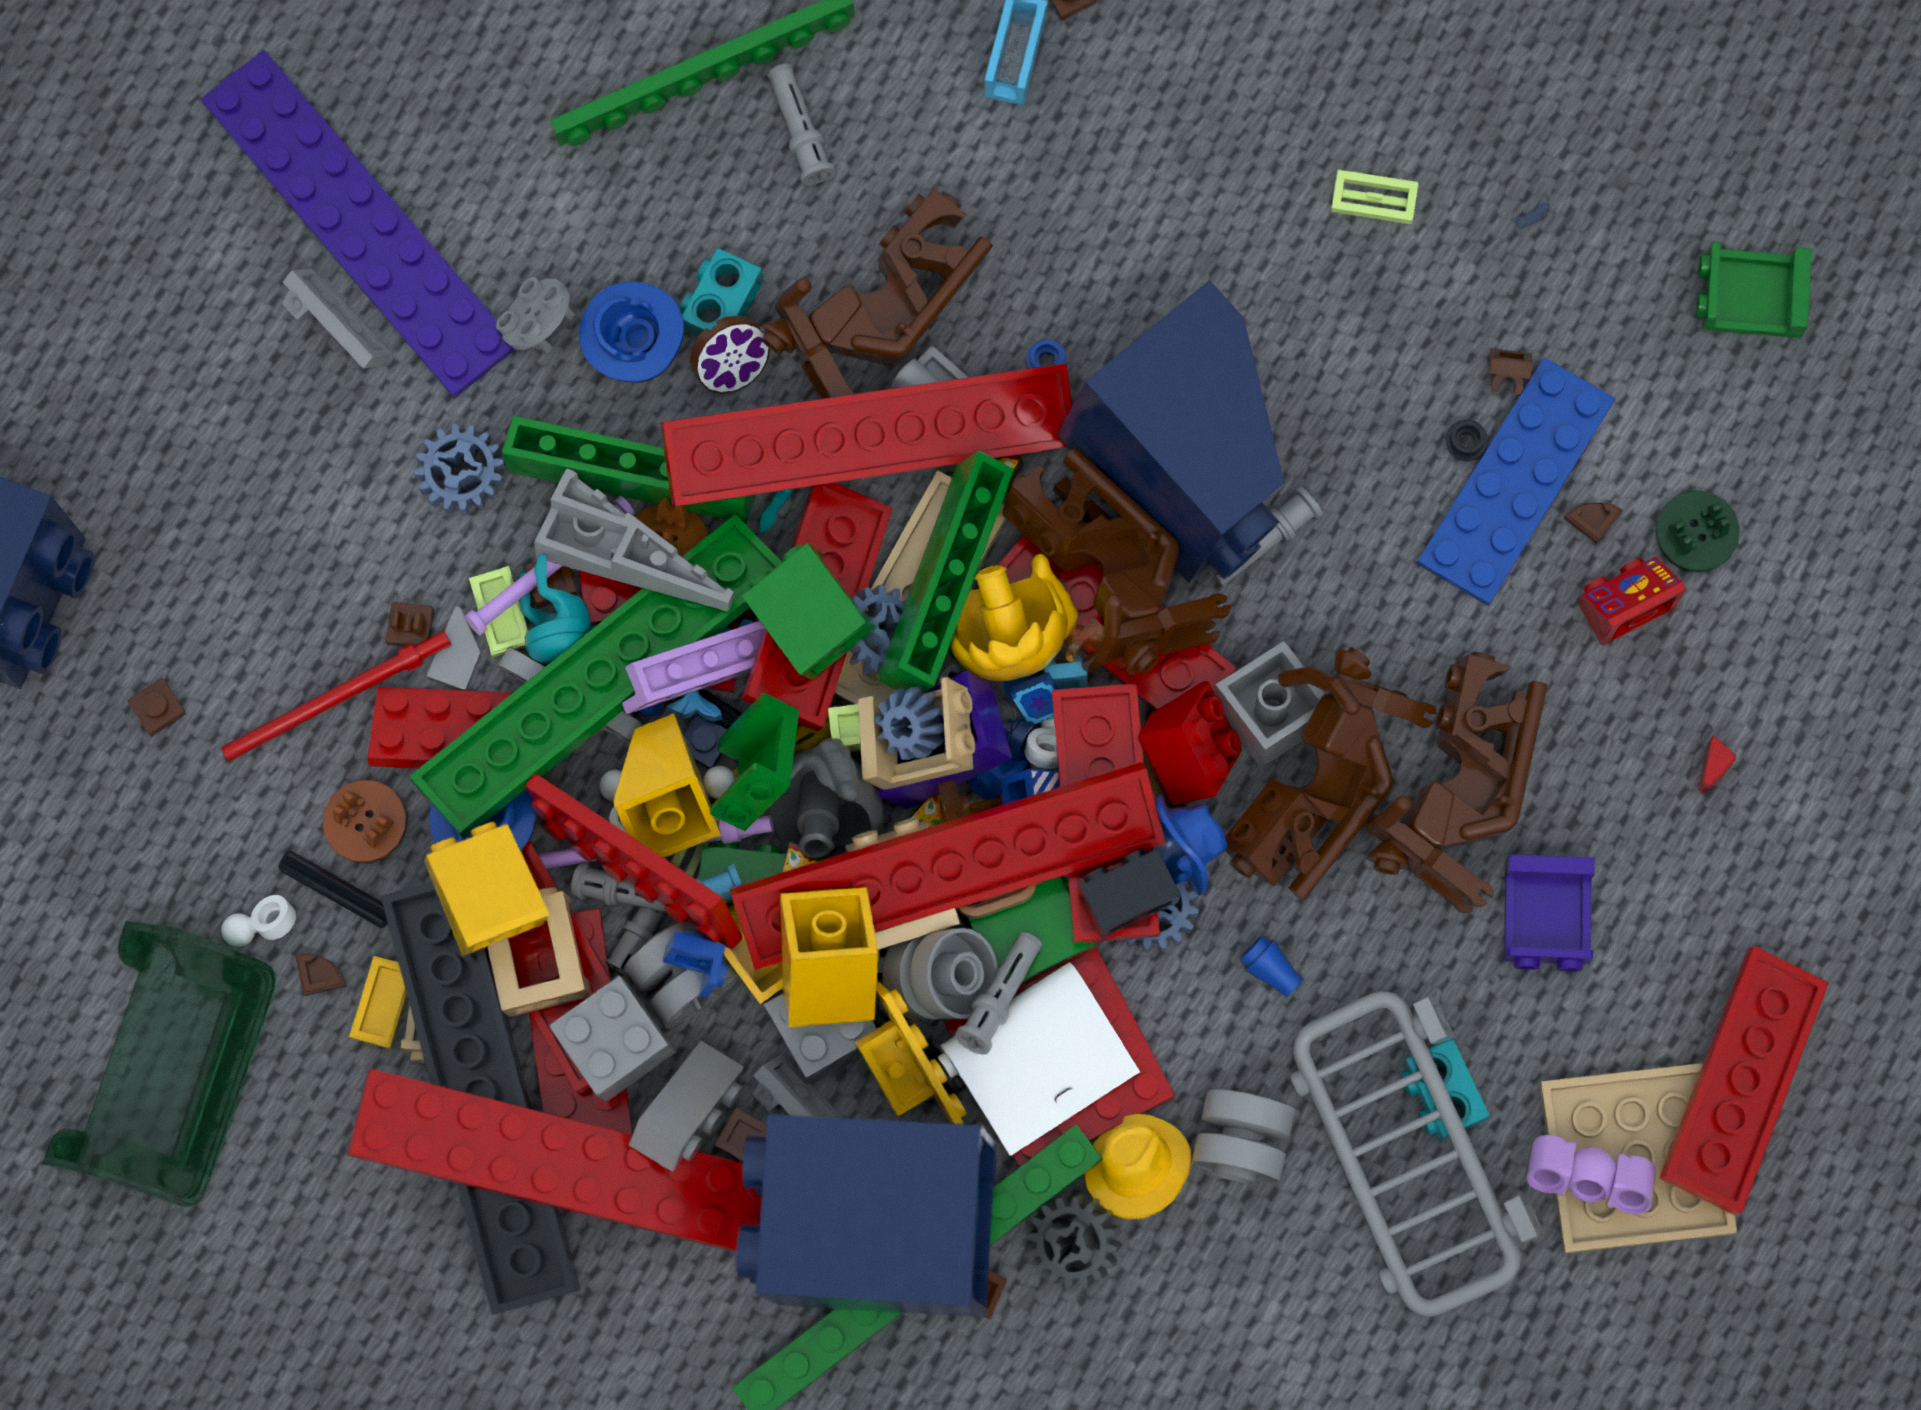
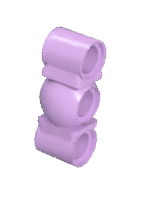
(1591, 1174)

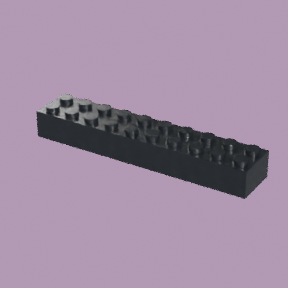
(473, 1051)

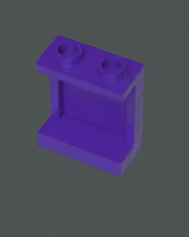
(1548, 911)

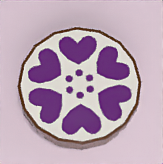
(729, 355)

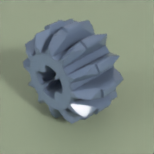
(911, 723)

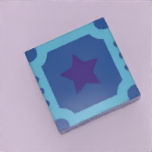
(1035, 698)

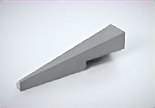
(600, 539)

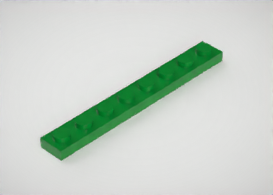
(688, 76)

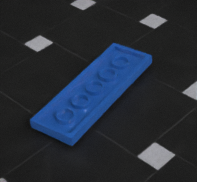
(1516, 481)

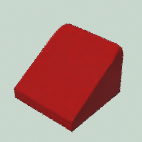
(1715, 764)

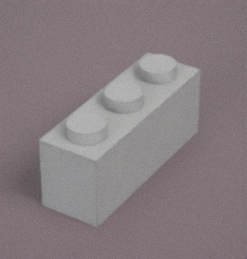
(688, 1107)

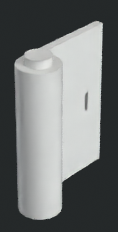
(1047, 1045)

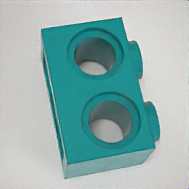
(711, 295)
(1458, 1084)

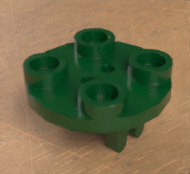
(1714, 522)

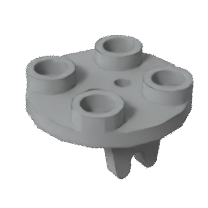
(535, 314)

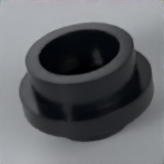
(1471, 428)

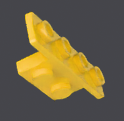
(900, 1064)

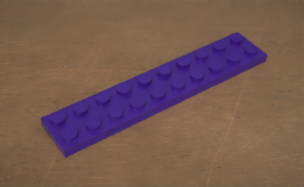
(358, 223)

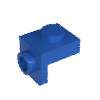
(700, 955)

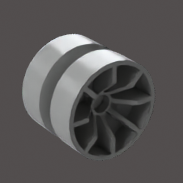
(940, 973)
(678, 997)
(1239, 1150)

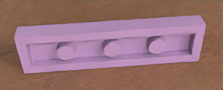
(693, 666)

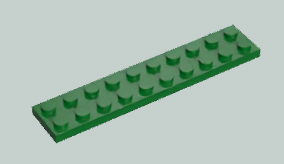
(583, 686)

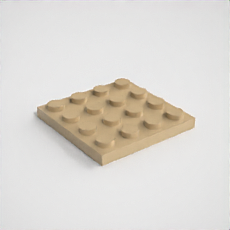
(1634, 1117)

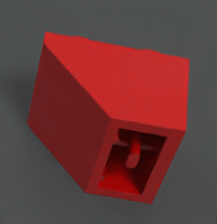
(1191, 745)

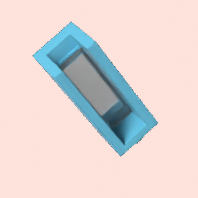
(1015, 50)

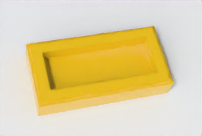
(380, 1004)

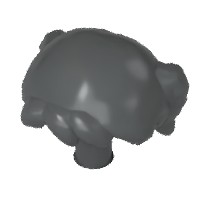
(826, 801)

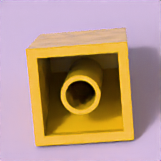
(663, 791)
(485, 887)
(828, 957)

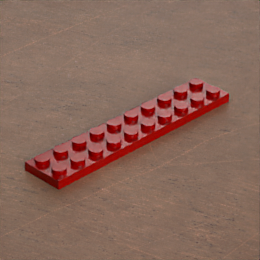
(864, 434)
(968, 857)
(548, 1161)

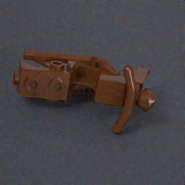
(883, 323)
(1134, 558)
(1347, 783)
(1476, 802)

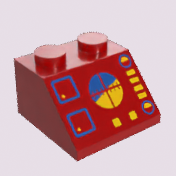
(1630, 599)

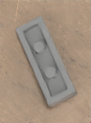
(312, 295)
(786, 1086)

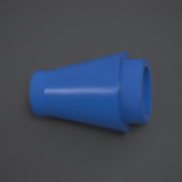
(1271, 966)

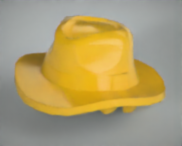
(1140, 1167)

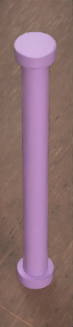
(481, 618)

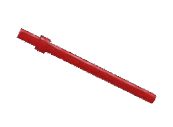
(408, 658)

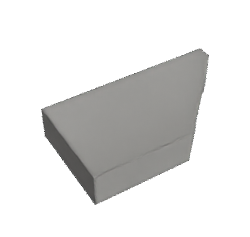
(458, 662)

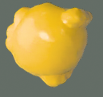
(1013, 626)

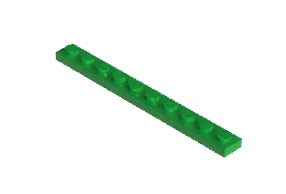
(847, 1329)

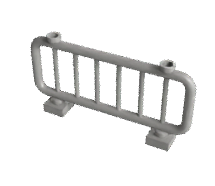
(1518, 1221)

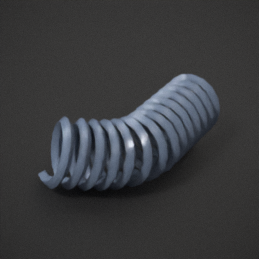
(1533, 214)

